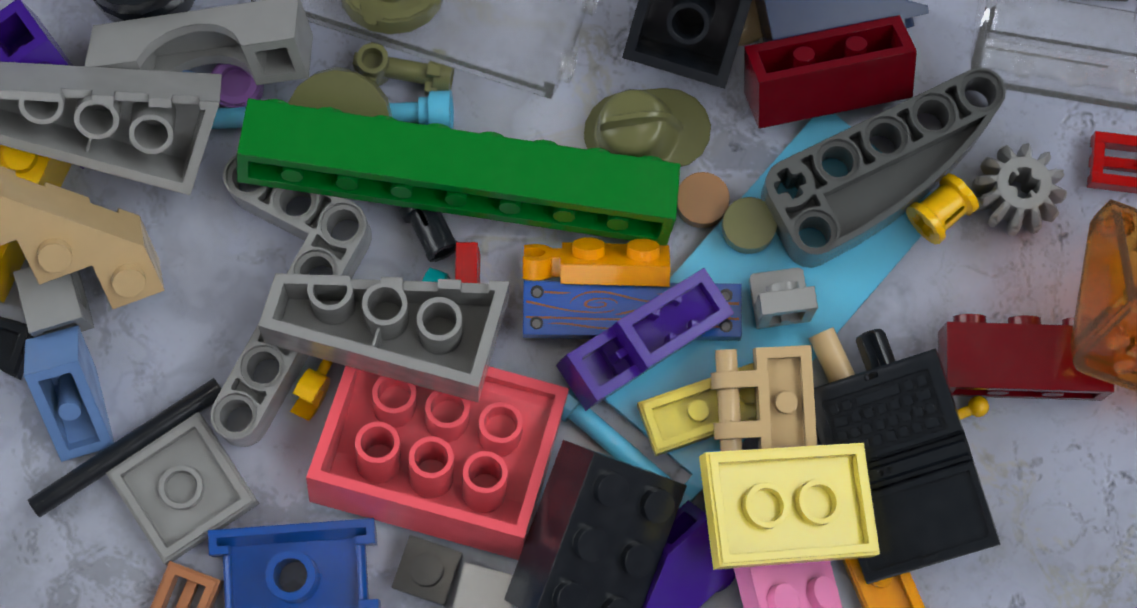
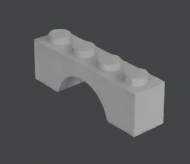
(261, 37)

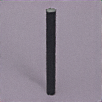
(123, 448)

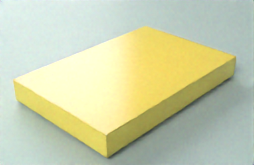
(788, 505)

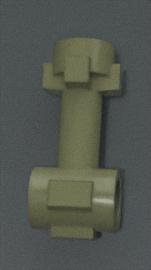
(374, 63)

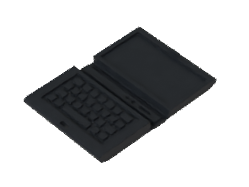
(917, 463)

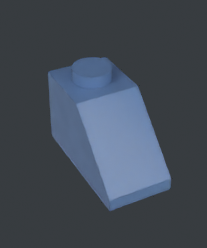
(67, 392)

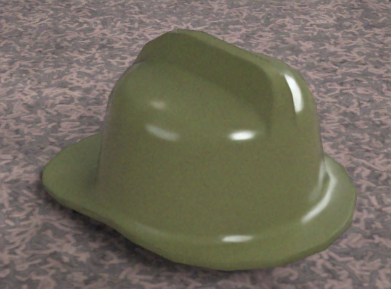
(650, 124)

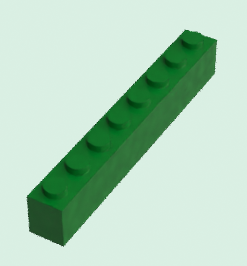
(457, 171)

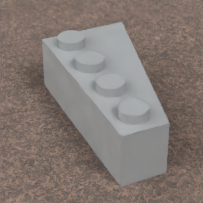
(111, 119)
(391, 327)

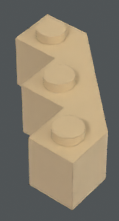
(68, 233)

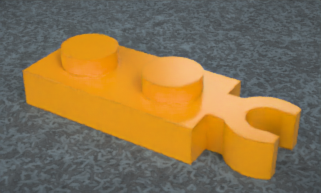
(600, 263)

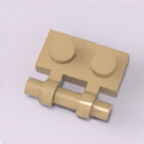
(782, 397)

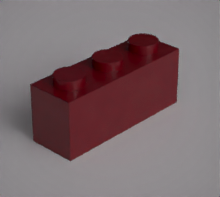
(829, 71)
(1014, 360)

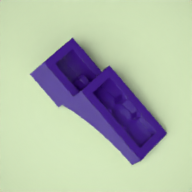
(644, 338)

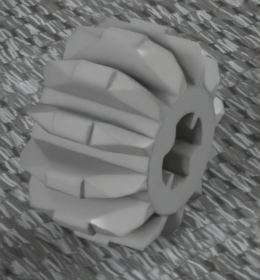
(1034, 180)

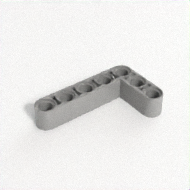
(318, 250)

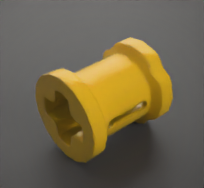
(942, 208)

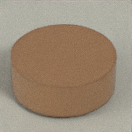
(702, 200)

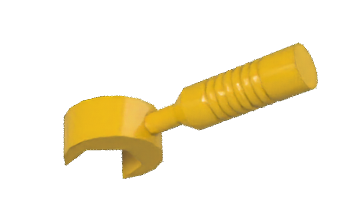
(311, 391)

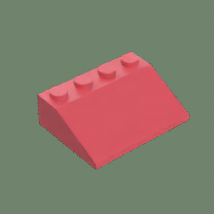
(438, 458)

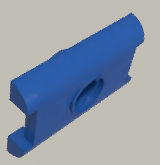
(329, 550)

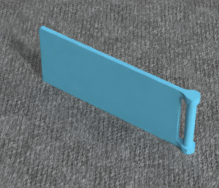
(839, 288)

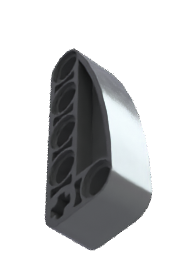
(877, 183)

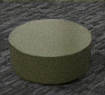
(748, 225)

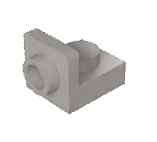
(782, 298)

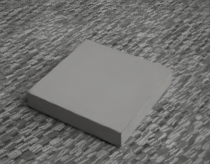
(182, 488)

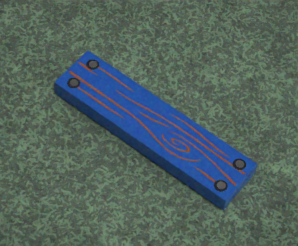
(588, 310)

